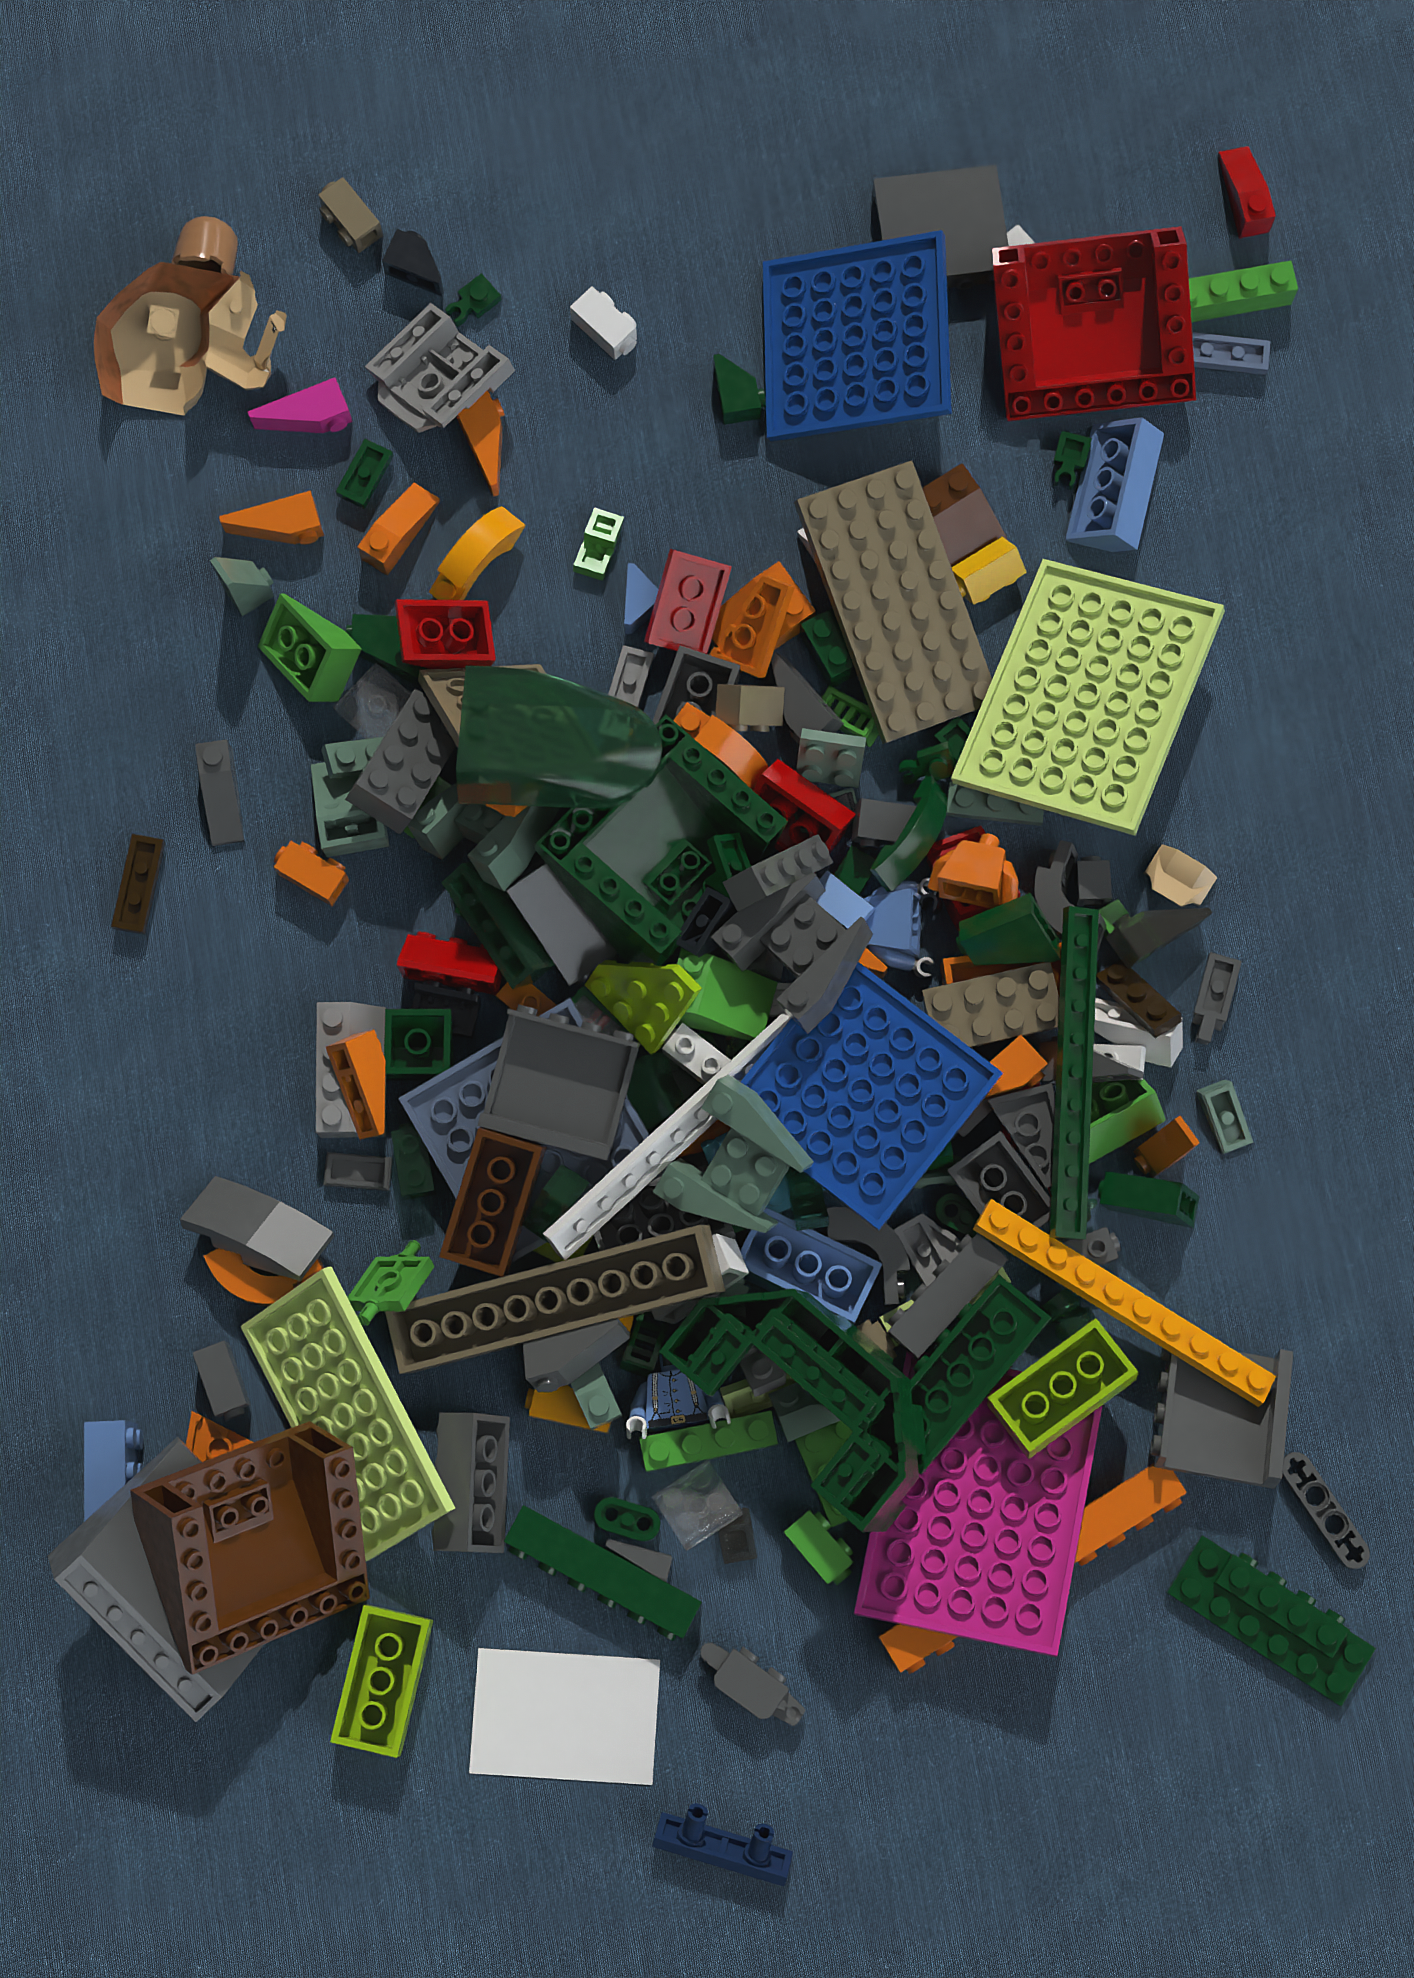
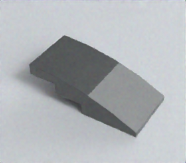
(257, 1228)

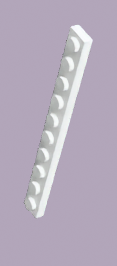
(651, 1155)

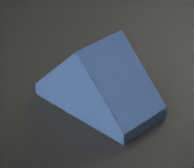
(639, 599)

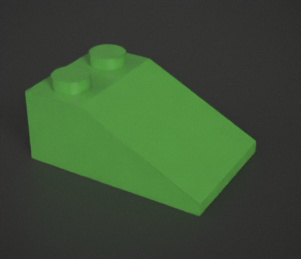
(309, 650)
(729, 1000)

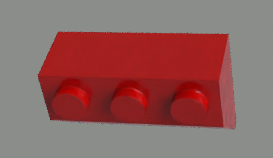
(787, 791)
(449, 963)

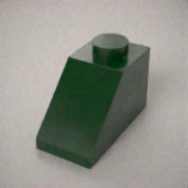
(737, 392)

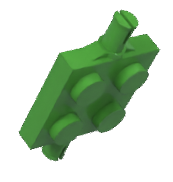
(390, 1283)

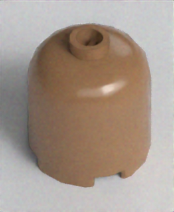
(207, 245)

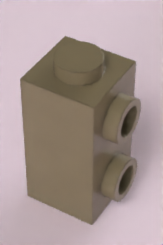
(350, 214)

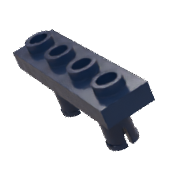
(721, 1848)

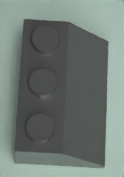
(1001, 1175)

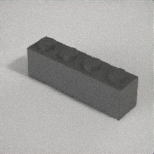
(777, 872)
(946, 1296)

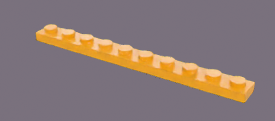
(1124, 1303)

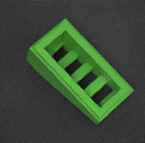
(856, 706)

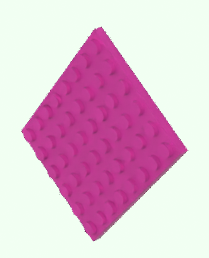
(985, 1537)

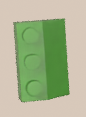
(1121, 1113)

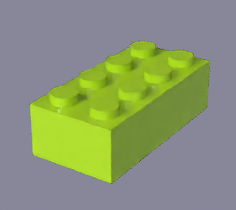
(1062, 1388)
(381, 1681)

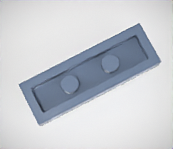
(1231, 353)

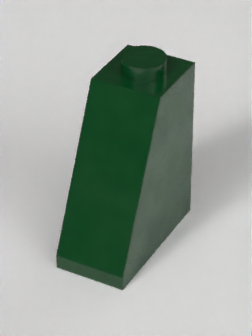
(381, 644)
(1009, 935)
(1149, 1198)

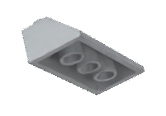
(335, 1023)

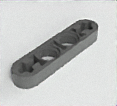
(1327, 1507)

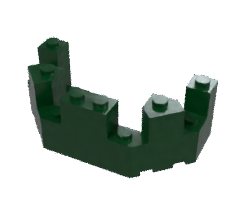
(837, 1369)

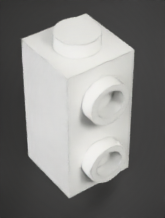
(604, 323)
(694, 1054)

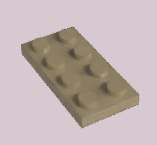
(996, 1005)

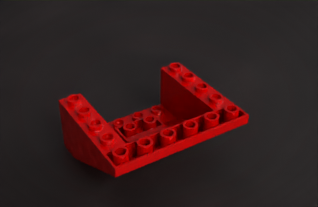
(1095, 323)

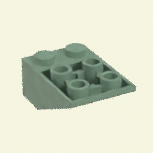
(341, 824)

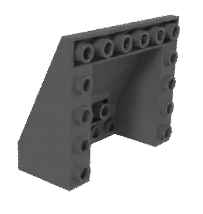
(112, 1581)

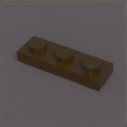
(138, 884)
(1138, 998)

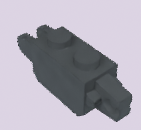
(750, 1685)

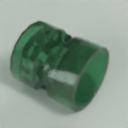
(1067, 1314)

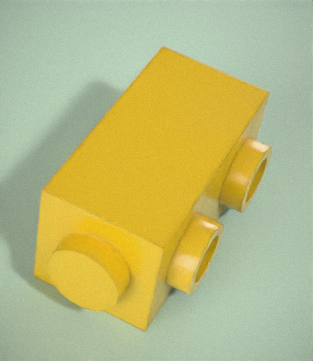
(988, 570)

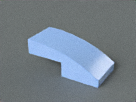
(842, 901)

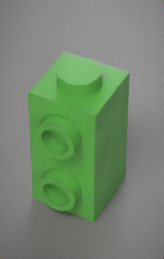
(818, 1547)

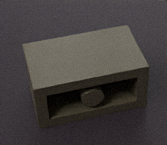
(750, 705)

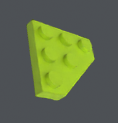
(644, 997)

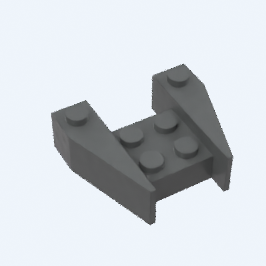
(802, 940)

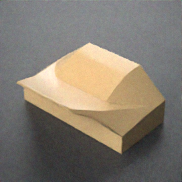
(1179, 876)

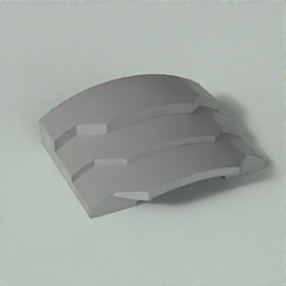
(434, 371)

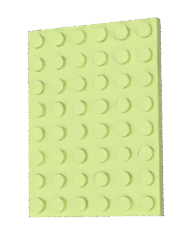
(1088, 696)

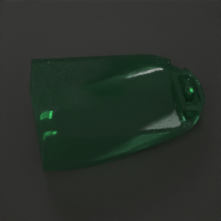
(550, 742)

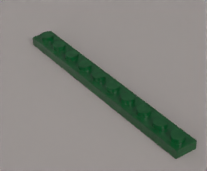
(1074, 1073)

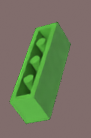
(1242, 291)
(706, 1443)

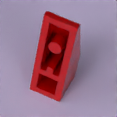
(1247, 192)

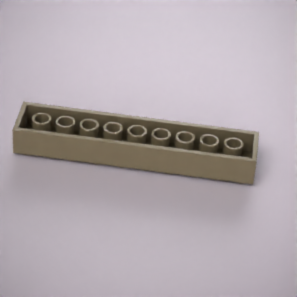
(556, 1299)

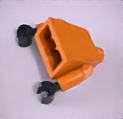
(972, 875)

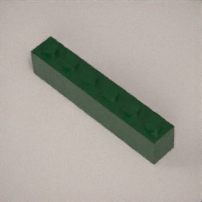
(603, 1572)

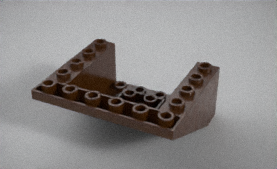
(254, 1543)

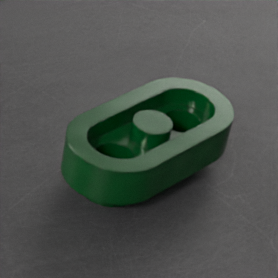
(966, 1214)
(627, 1519)

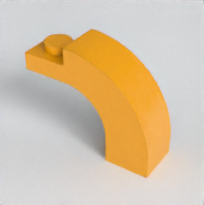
(471, 554)

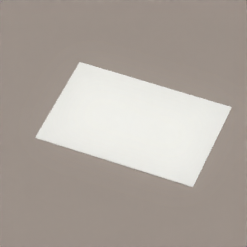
(565, 1716)

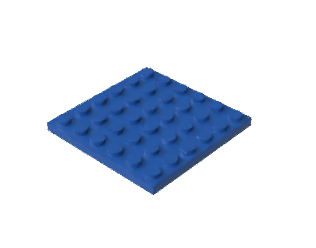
(856, 336)
(871, 1093)

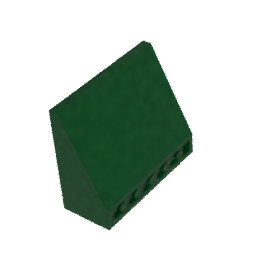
(647, 859)

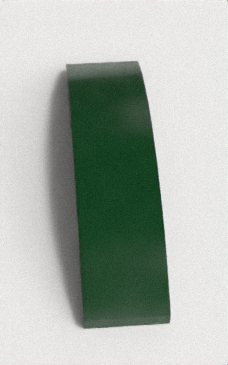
(917, 837)

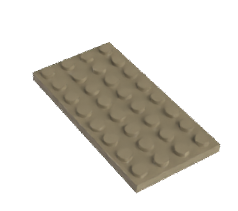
(896, 600)

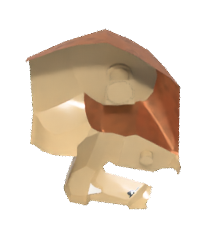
(174, 327)

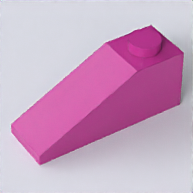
(309, 410)

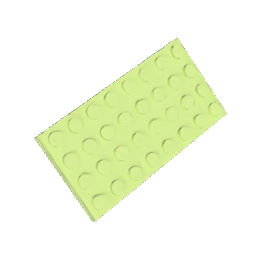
(332, 1376)

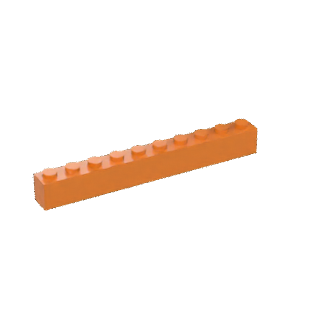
(1101, 1524)

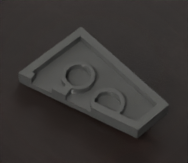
(1030, 1124)

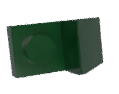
(729, 859)

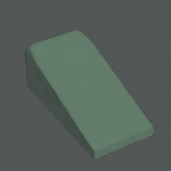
(1225, 1115)

